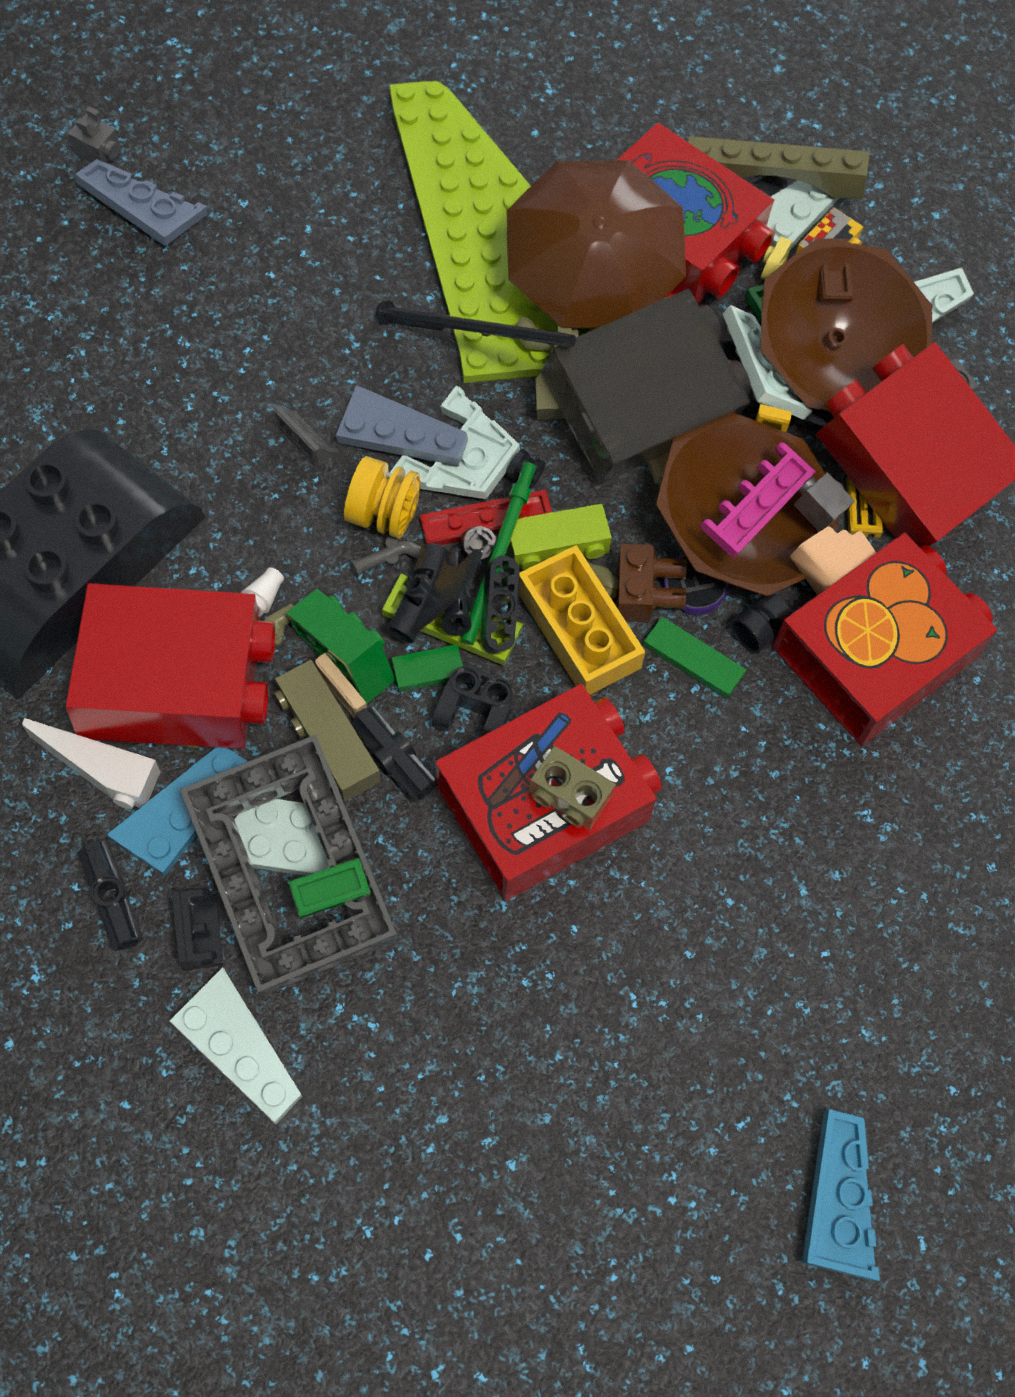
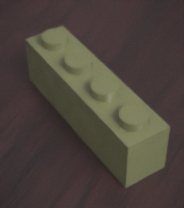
(319, 714)

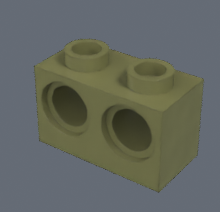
(577, 781)

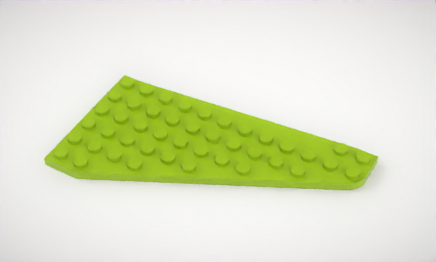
(464, 201)

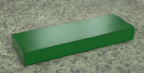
(694, 657)

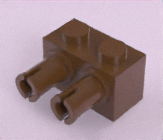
(636, 591)

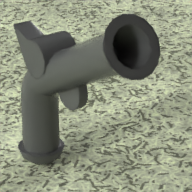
(389, 554)

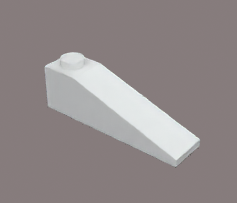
(116, 772)

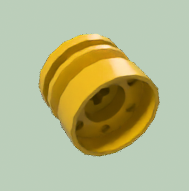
(375, 495)

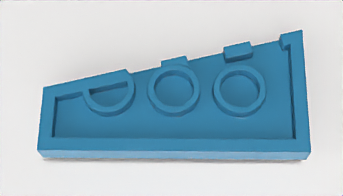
(163, 826)
(839, 1212)

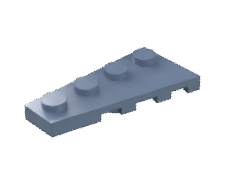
(140, 202)
(397, 429)

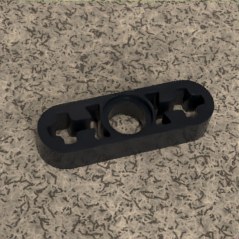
(491, 581)

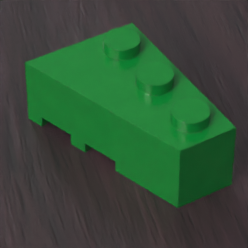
(345, 640)

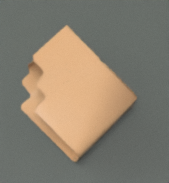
(830, 557)

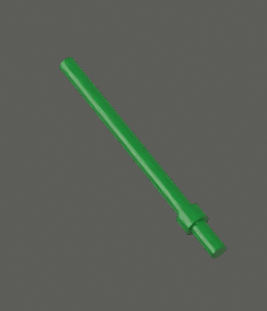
(519, 496)

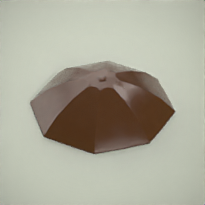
(595, 242)
(832, 343)
(704, 472)

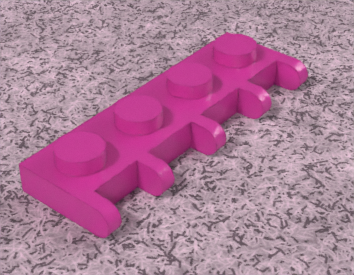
(760, 501)

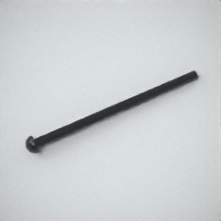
(387, 313)

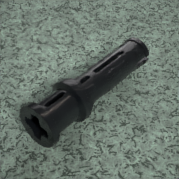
(459, 609)

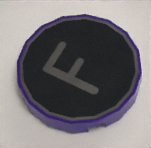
(702, 591)

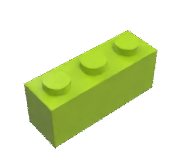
(552, 533)

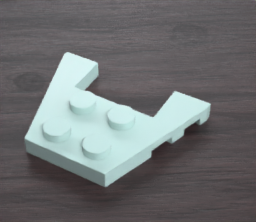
(483, 460)

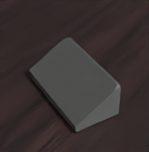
(303, 436)

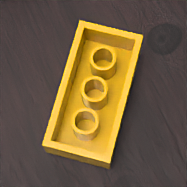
(580, 620)

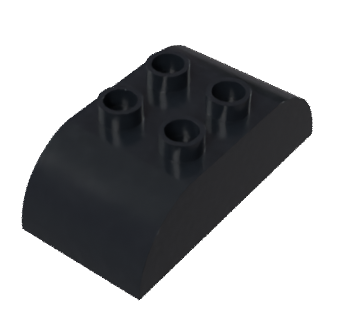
(71, 521)

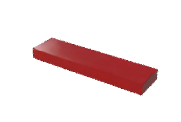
(448, 525)

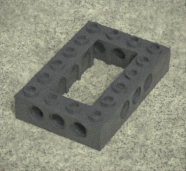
(252, 784)

